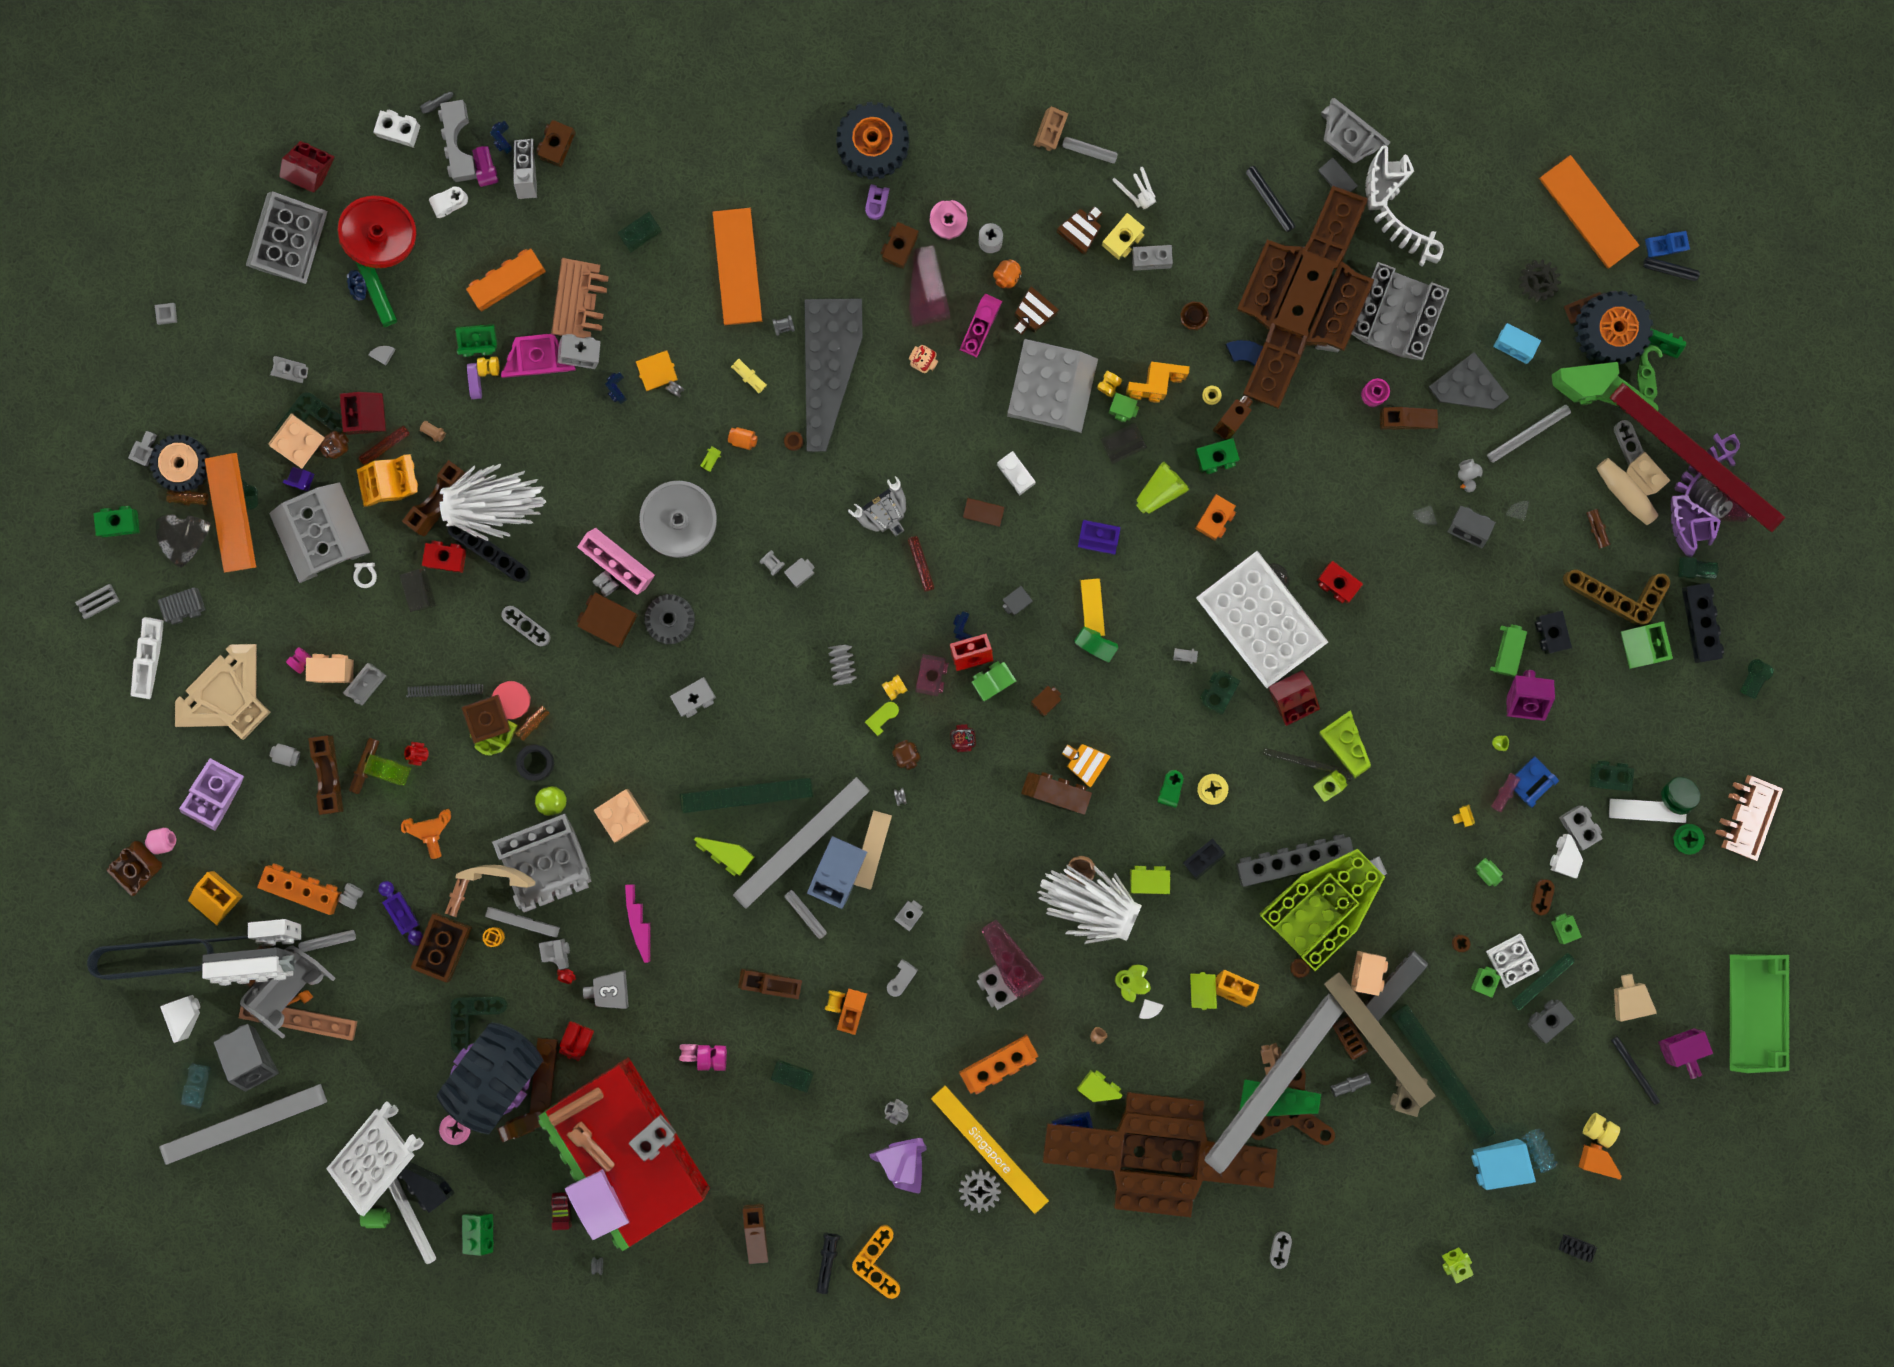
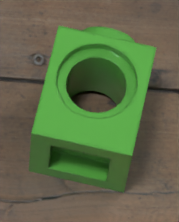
(1488, 990)

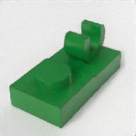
(1667, 344)

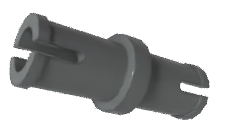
(1350, 1085)

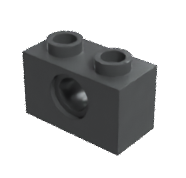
(1561, 1016)

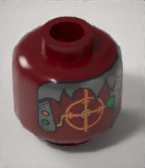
(963, 738)

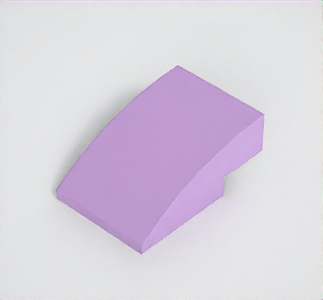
(211, 794)
(597, 1204)

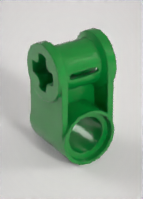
(1171, 792)

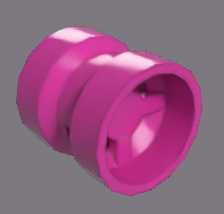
(300, 655)

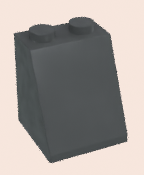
(245, 1058)

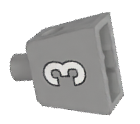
(609, 991)

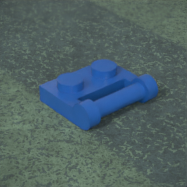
(1529, 776)

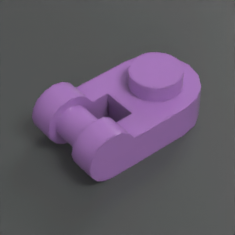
(876, 208)

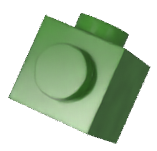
(1123, 408)
(1565, 928)

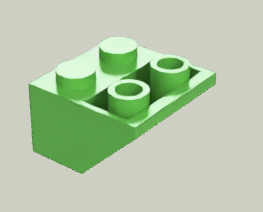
(1646, 645)

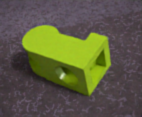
(880, 717)

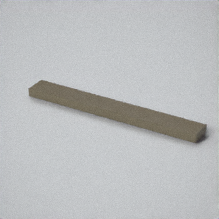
(1379, 1040)

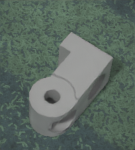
(897, 986)

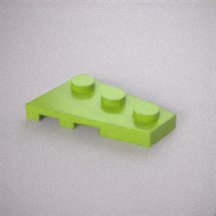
(1346, 743)

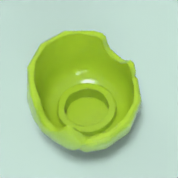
(550, 801)

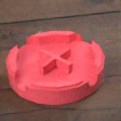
(514, 698)

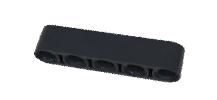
(480, 548)

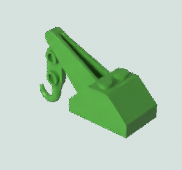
(1600, 381)

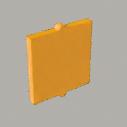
(656, 370)

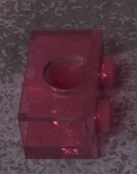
(931, 663)

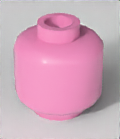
(160, 841)

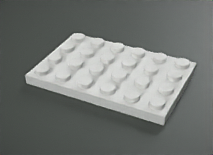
(1262, 619)

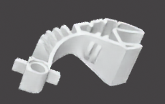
(1383, 184)

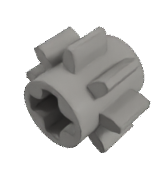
(896, 1111)

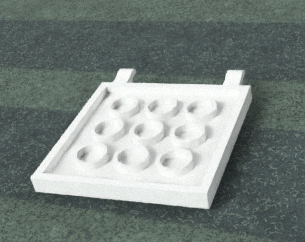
(372, 1159)

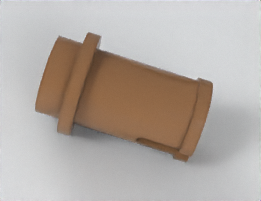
(436, 433)

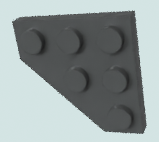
(1469, 385)

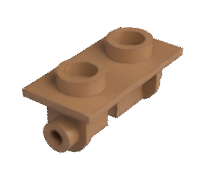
(1270, 1055)

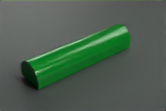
(378, 295)

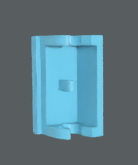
(1517, 343)

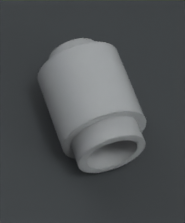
(285, 755)

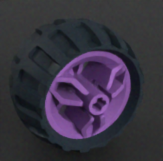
(489, 1078)

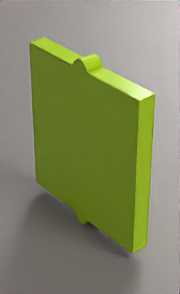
(1203, 991)

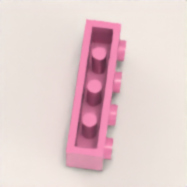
(616, 561)

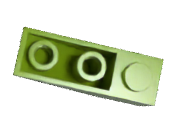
(732, 855)

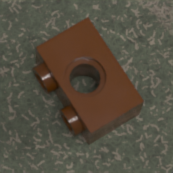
(557, 154)
(899, 256)
(1046, 700)

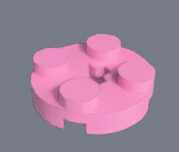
(959, 219)

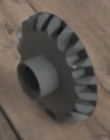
(681, 625)

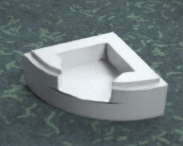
(1150, 1009)

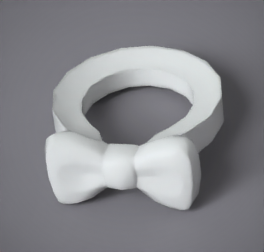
(359, 566)

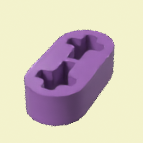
(474, 381)

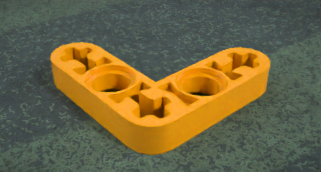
(870, 1260)

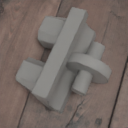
(289, 369)

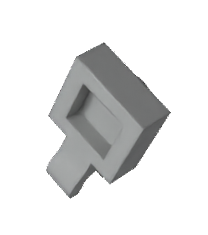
(142, 450)

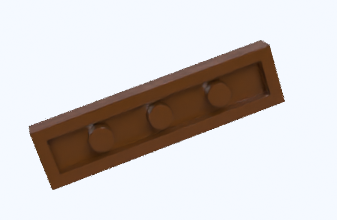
(544, 1075)

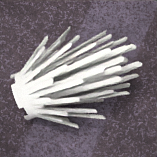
(481, 501)
(1106, 910)

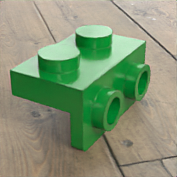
(476, 340)
(477, 1234)

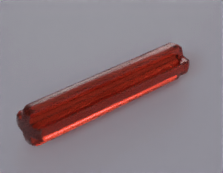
(384, 445)
(921, 563)

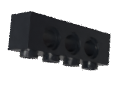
(1694, 615)

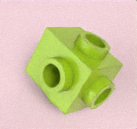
(1455, 1261)

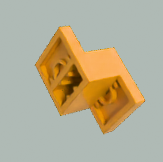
(1157, 381)
(387, 480)

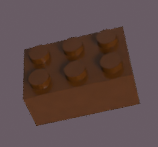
(441, 947)

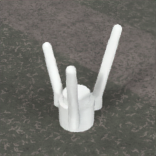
(1146, 198)

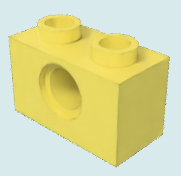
(1128, 226)

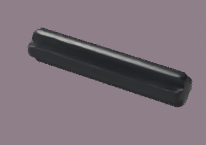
(1670, 268)

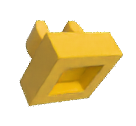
(1464, 816)

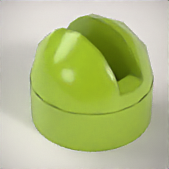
(1500, 743)

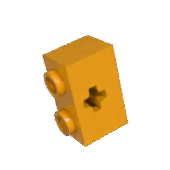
(1236, 988)

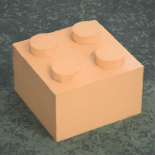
(296, 440)
(329, 670)
(621, 815)
(1369, 973)

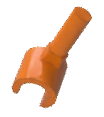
(305, 996)

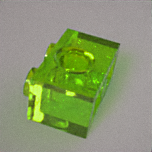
(387, 769)

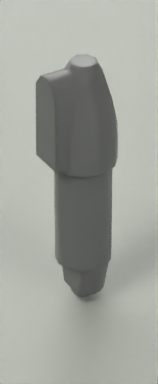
(432, 105)

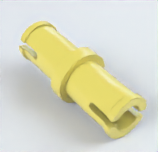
(749, 376)

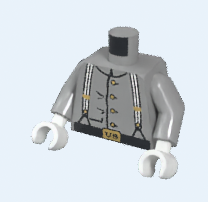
(884, 510)

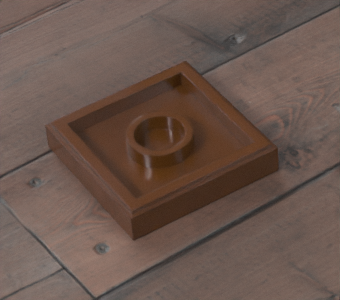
(486, 719)

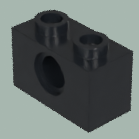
(1557, 622)

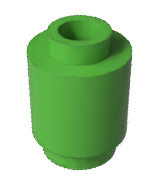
(1489, 872)
(375, 1218)

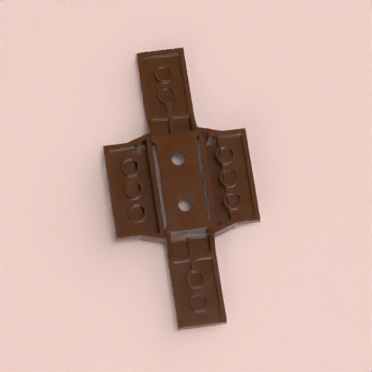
(1272, 282)
(1154, 1191)

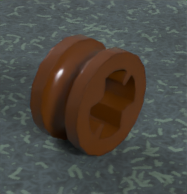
(1466, 942)

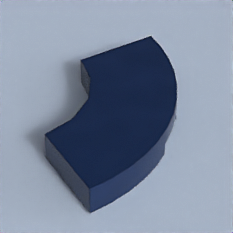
(1244, 351)

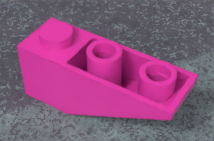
(980, 325)

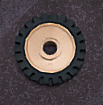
(166, 458)

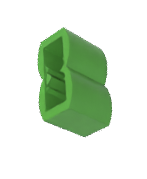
(993, 681)

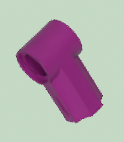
(485, 171)

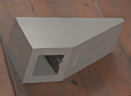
(524, 169)

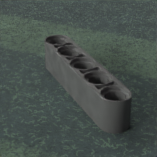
(1396, 984)

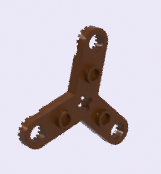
(1305, 1122)

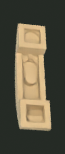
(873, 845)
(516, 877)

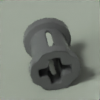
(783, 325)

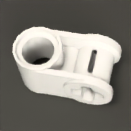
(446, 202)

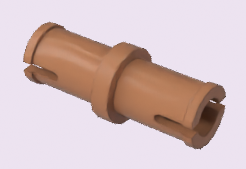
(457, 897)

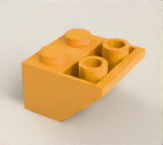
(214, 897)

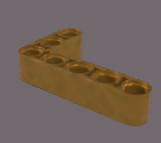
(1617, 598)

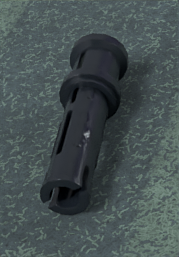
(829, 1253)

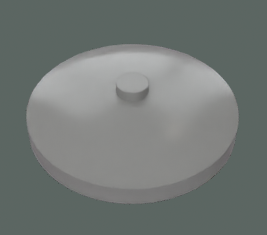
(678, 519)

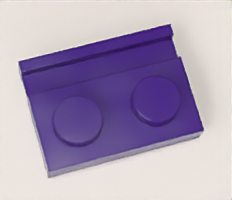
(1099, 537)

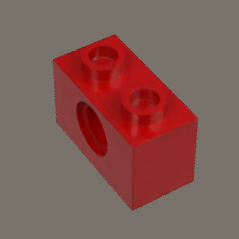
(432, 558)
(1350, 583)
(971, 652)

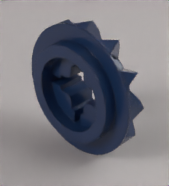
(356, 285)

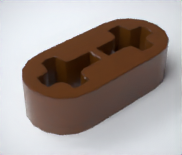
(1547, 898)

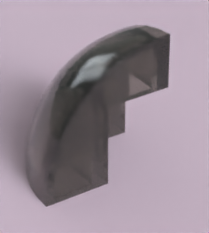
(181, 537)

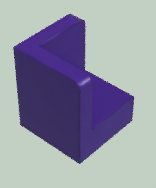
(299, 479)

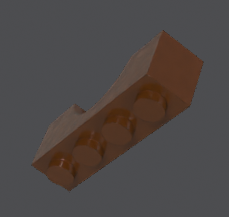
(424, 516)
(324, 758)

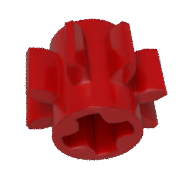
(416, 753)

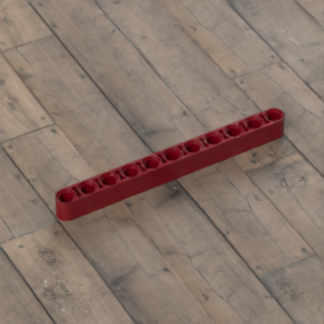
(1697, 457)

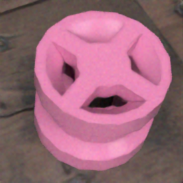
(688, 1052)

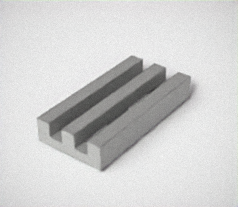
(111, 594)

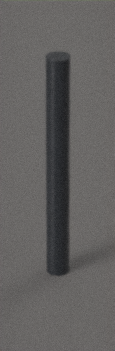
(1635, 1070)

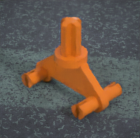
(428, 831)

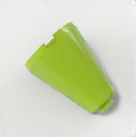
(1161, 489)

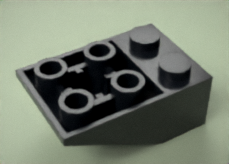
(426, 1185)

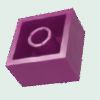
(1530, 697)
(1686, 1049)

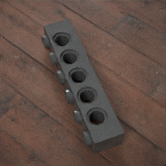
(1248, 877)

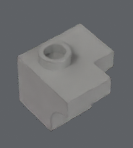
(556, 952)

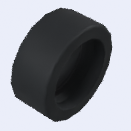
(549, 762)

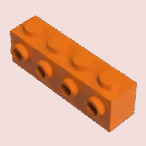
(505, 280)
(299, 889)

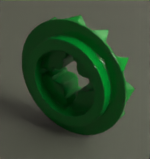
(1695, 833)

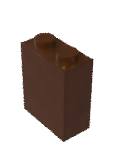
(606, 620)

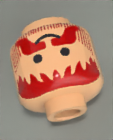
(923, 359)

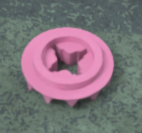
(447, 1133)

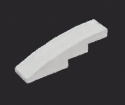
(147, 658)

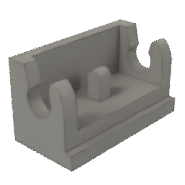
(364, 684)

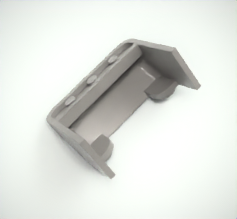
(269, 998)

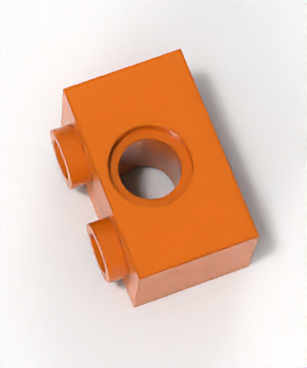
(1217, 506)

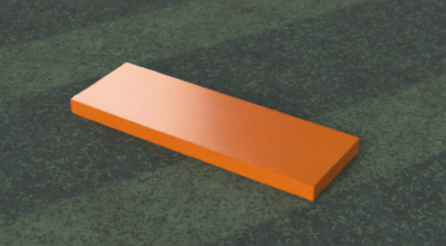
(1589, 212)
(737, 266)
(230, 512)

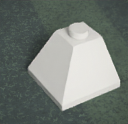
(181, 1017)

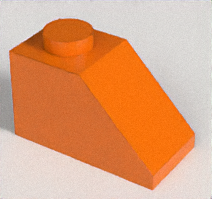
(851, 1011)
(1598, 1161)

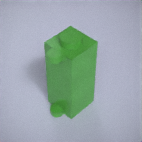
(1510, 650)

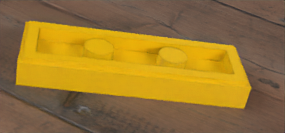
(1092, 605)

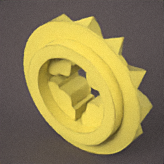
(1217, 781)

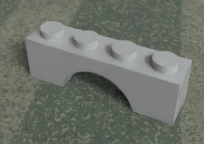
(454, 118)

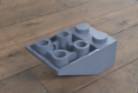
(837, 872)

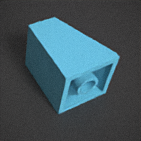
(1503, 1165)

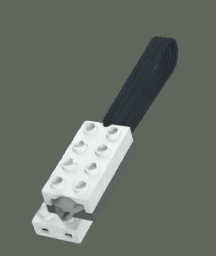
(228, 966)

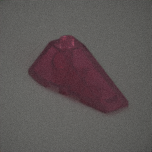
(1013, 964)

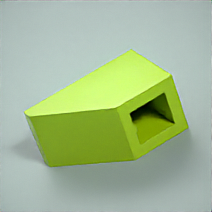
(1097, 1089)

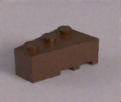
(1057, 792)

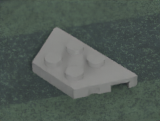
(1350, 133)

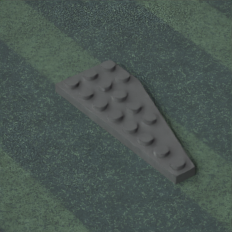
(831, 349)

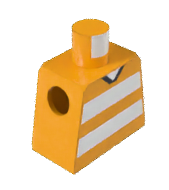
(1085, 762)

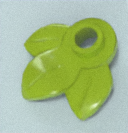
(1135, 984)

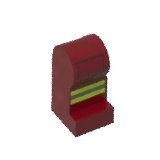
(561, 1211)

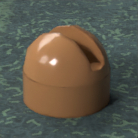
(1098, 1035)

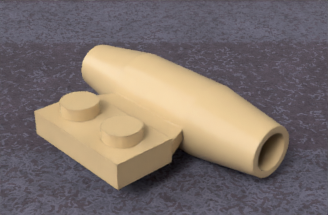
(1634, 485)

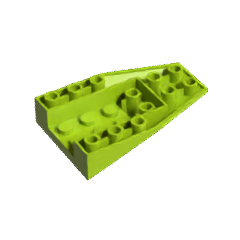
(1325, 906)

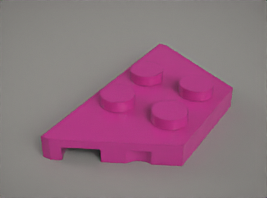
(534, 356)

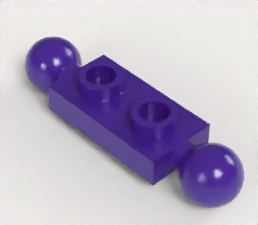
(400, 913)

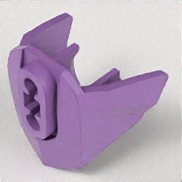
(903, 1163)

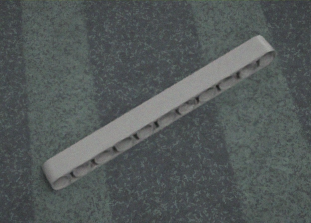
(1274, 1084)

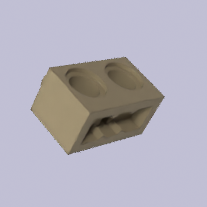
(1412, 1108)

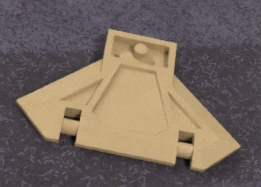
(225, 694)

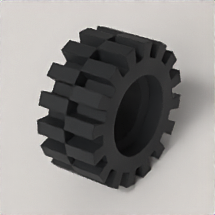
(1577, 1248)

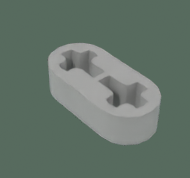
(1285, 1250)

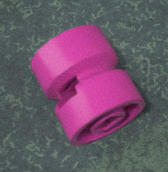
(1375, 392)
(711, 1057)

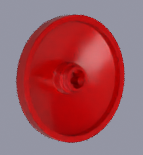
(376, 231)

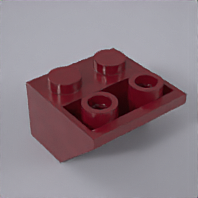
(306, 166)
(362, 412)
(1294, 697)

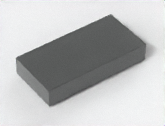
(1336, 176)

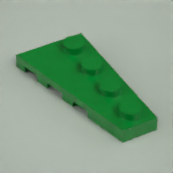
(1289, 1103)

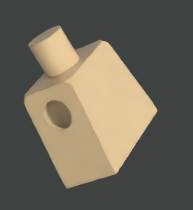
(1632, 1000)

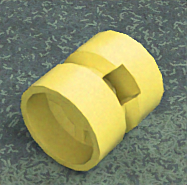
(1603, 1131)

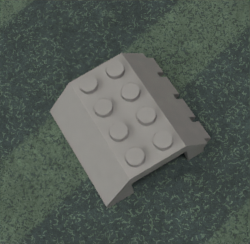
(548, 856)

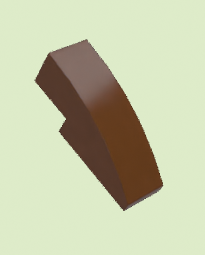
(769, 984)

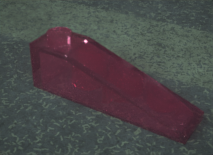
(927, 293)

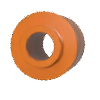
(742, 438)

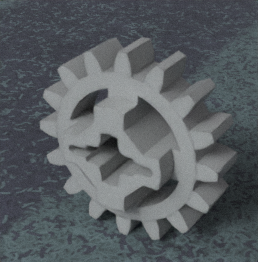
(979, 1198)

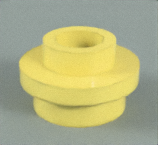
(1216, 391)

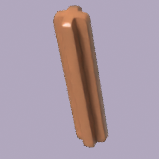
(576, 1106)

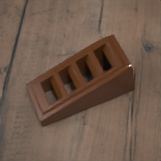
(1352, 1055)

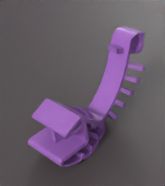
(1690, 520)

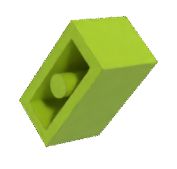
(1150, 881)

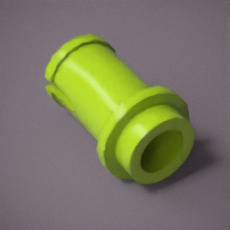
(710, 458)

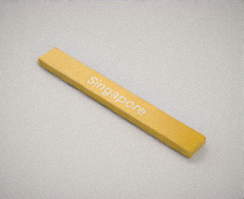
(989, 1149)

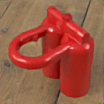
(575, 1040)

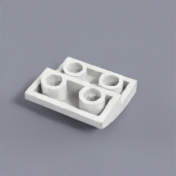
(1512, 960)

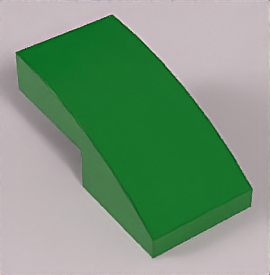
(1093, 643)

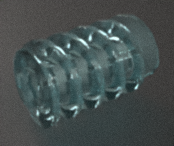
(1540, 1150)

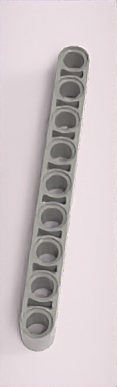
(801, 843)
(243, 1124)

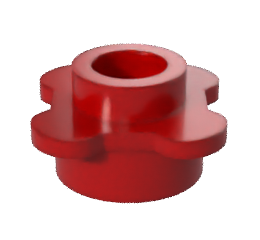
(565, 976)

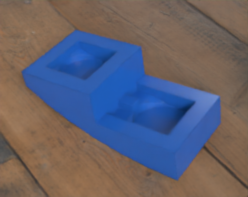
(1667, 244)

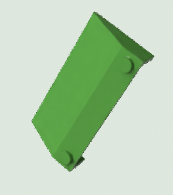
(1759, 1013)

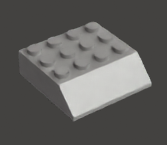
(1052, 386)

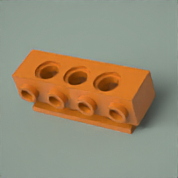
(1022, 1045)

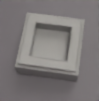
(166, 313)

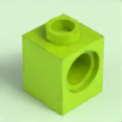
(1325, 790)

